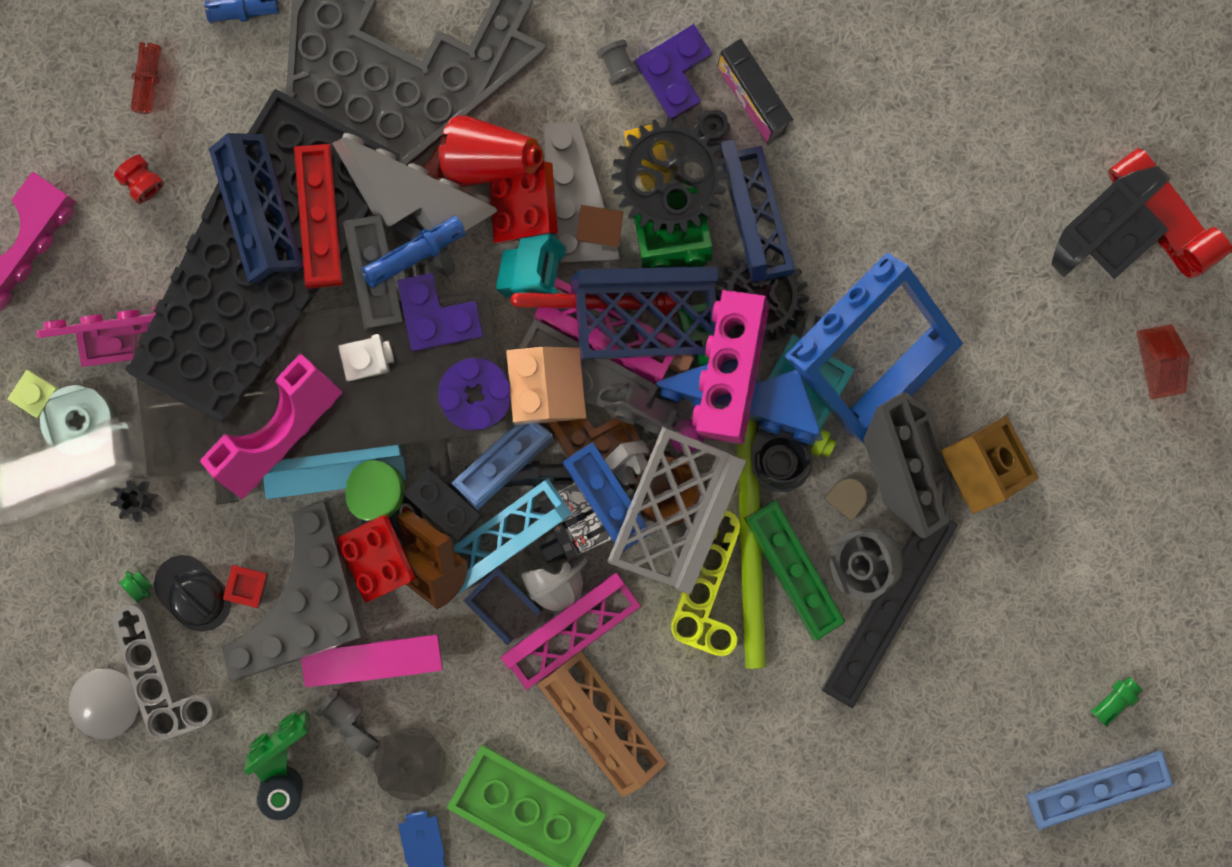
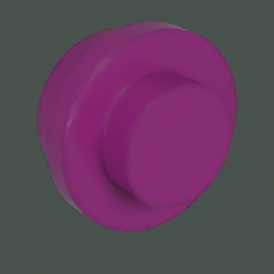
(685, 428)

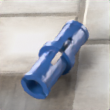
(239, 9)

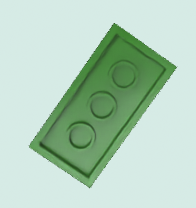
(526, 810)

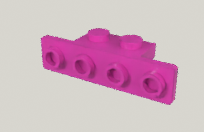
(100, 339)

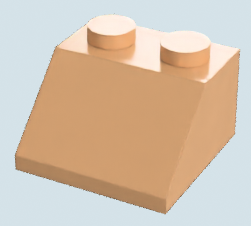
(546, 384)

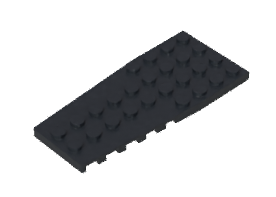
(213, 324)

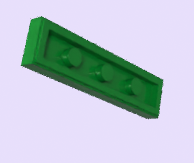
(794, 570)

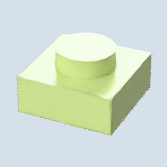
(32, 393)

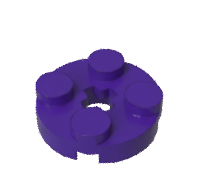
(479, 414)

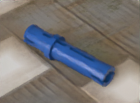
(426, 244)

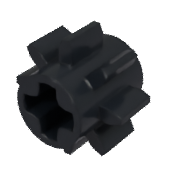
(124, 503)

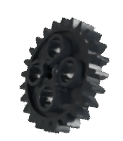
(685, 148)

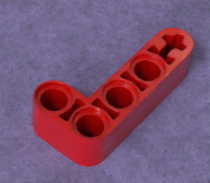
(1186, 241)

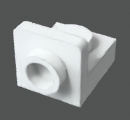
(366, 358)

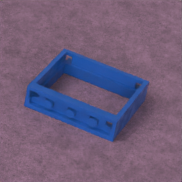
(847, 316)

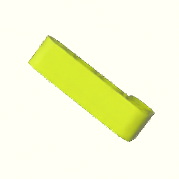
(700, 611)

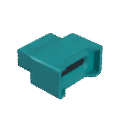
(531, 266)

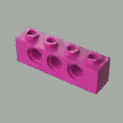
(731, 422)

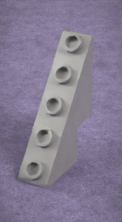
(400, 189)

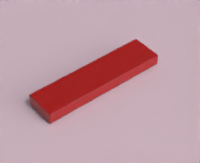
(318, 216)

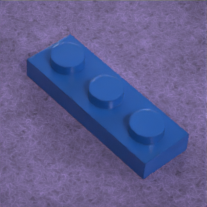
(601, 491)

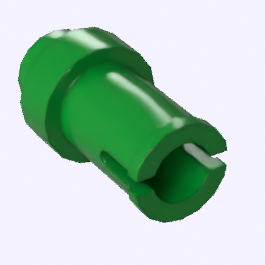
(1122, 696)

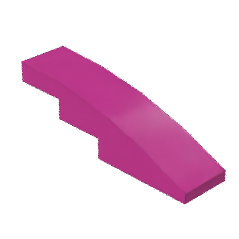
(373, 661)

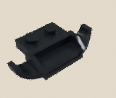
(1114, 226)

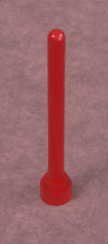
(551, 300)

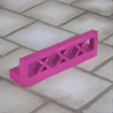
(567, 325)
(564, 619)

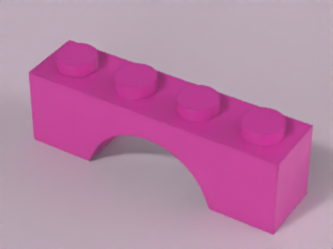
(40, 212)
(246, 459)

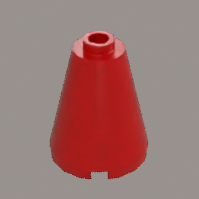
(485, 152)

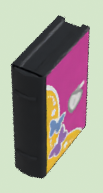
(754, 91)

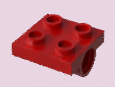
(524, 205)

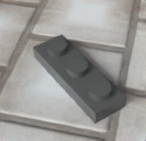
(366, 245)

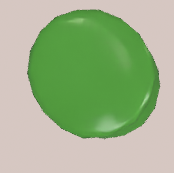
(374, 490)

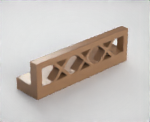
(597, 728)

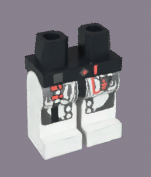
(574, 533)

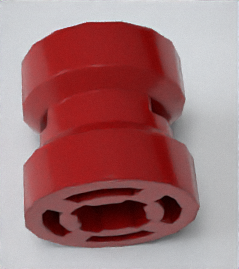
(140, 180)

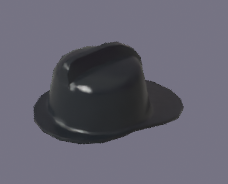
(191, 593)

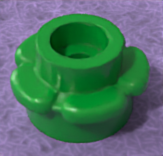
(136, 585)

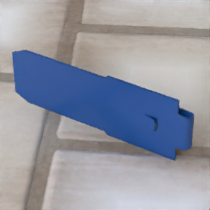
(421, 840)

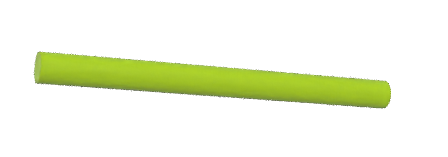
(751, 559)

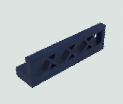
(247, 205)
(745, 211)

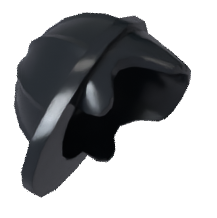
(780, 461)

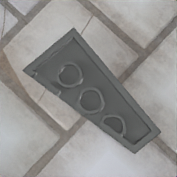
(598, 375)

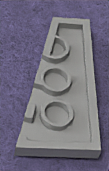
(574, 186)

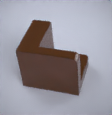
(600, 227)

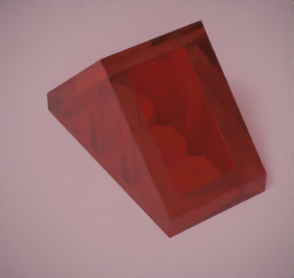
(1163, 361)

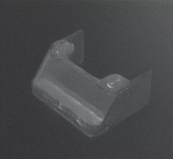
(70, 471)

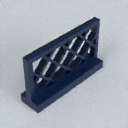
(638, 282)

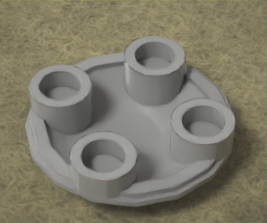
(103, 704)

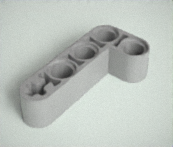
(159, 669)

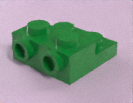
(678, 249)

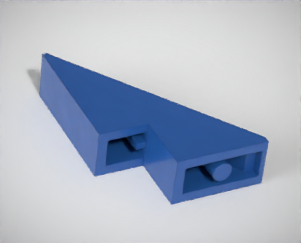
(776, 402)

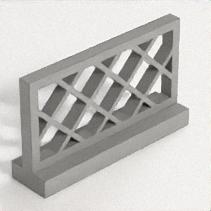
(703, 523)

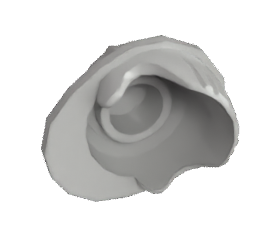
(555, 588)

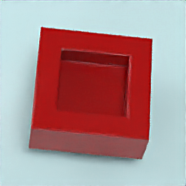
(245, 586)

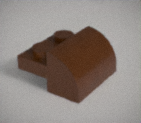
(433, 561)

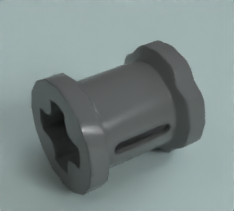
(617, 62)

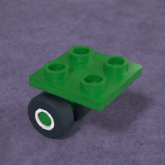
(280, 784)

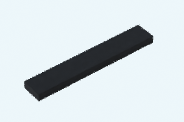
(885, 617)

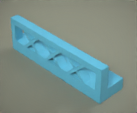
(325, 471)
(519, 540)

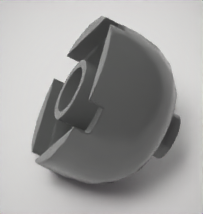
(866, 564)

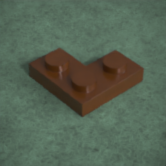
(579, 433)

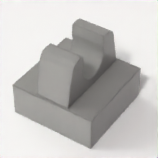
(626, 458)

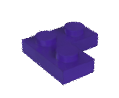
(665, 69)
(428, 323)

